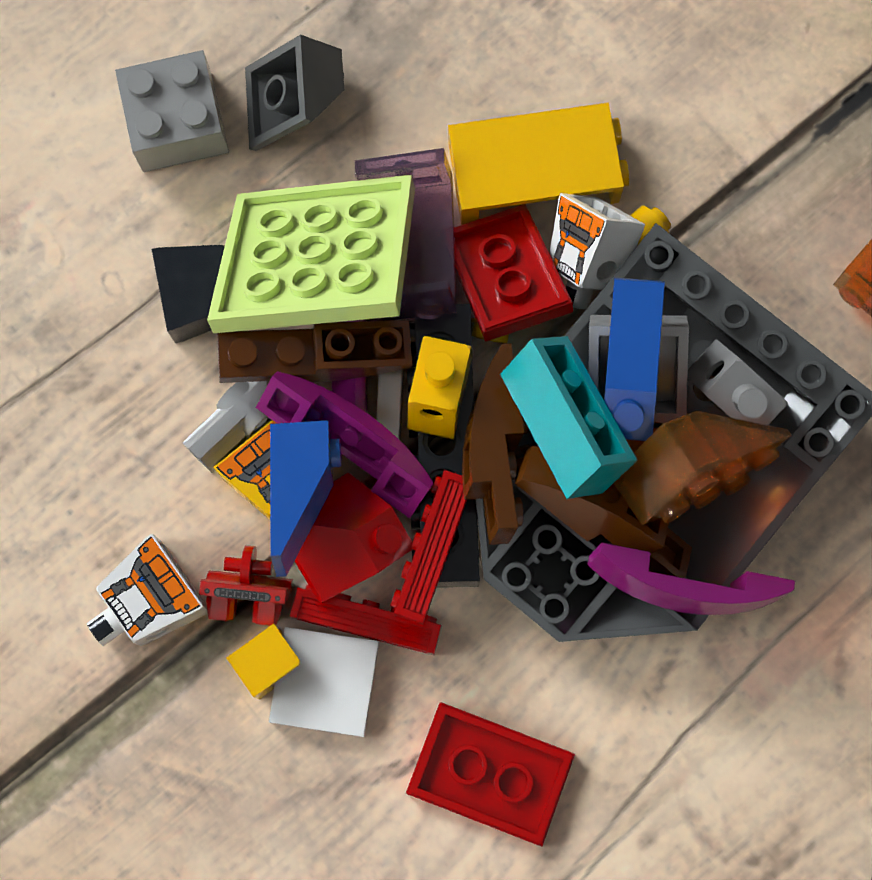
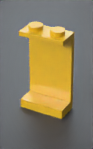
(536, 158)

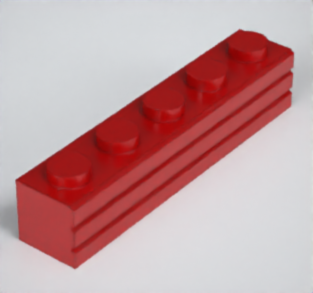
(430, 549)
(366, 621)

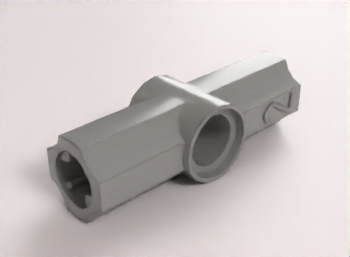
(229, 425)

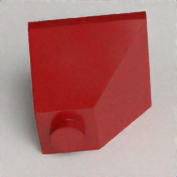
(350, 539)

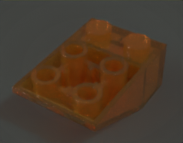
(695, 461)

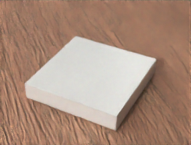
(329, 686)

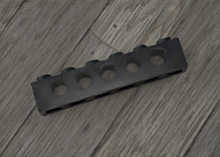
(463, 558)

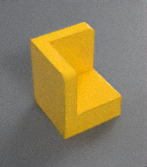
(264, 661)

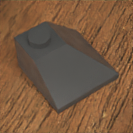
(291, 88)

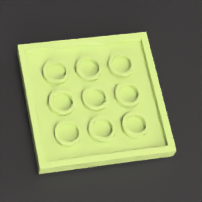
(314, 255)

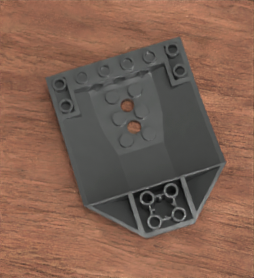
(547, 562)

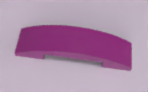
(362, 438)
(630, 572)

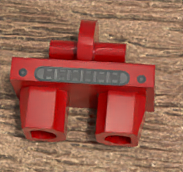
(226, 587)

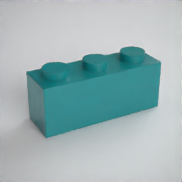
(567, 417)

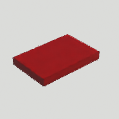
(508, 273)
(490, 774)

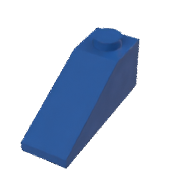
(634, 355)
(299, 484)

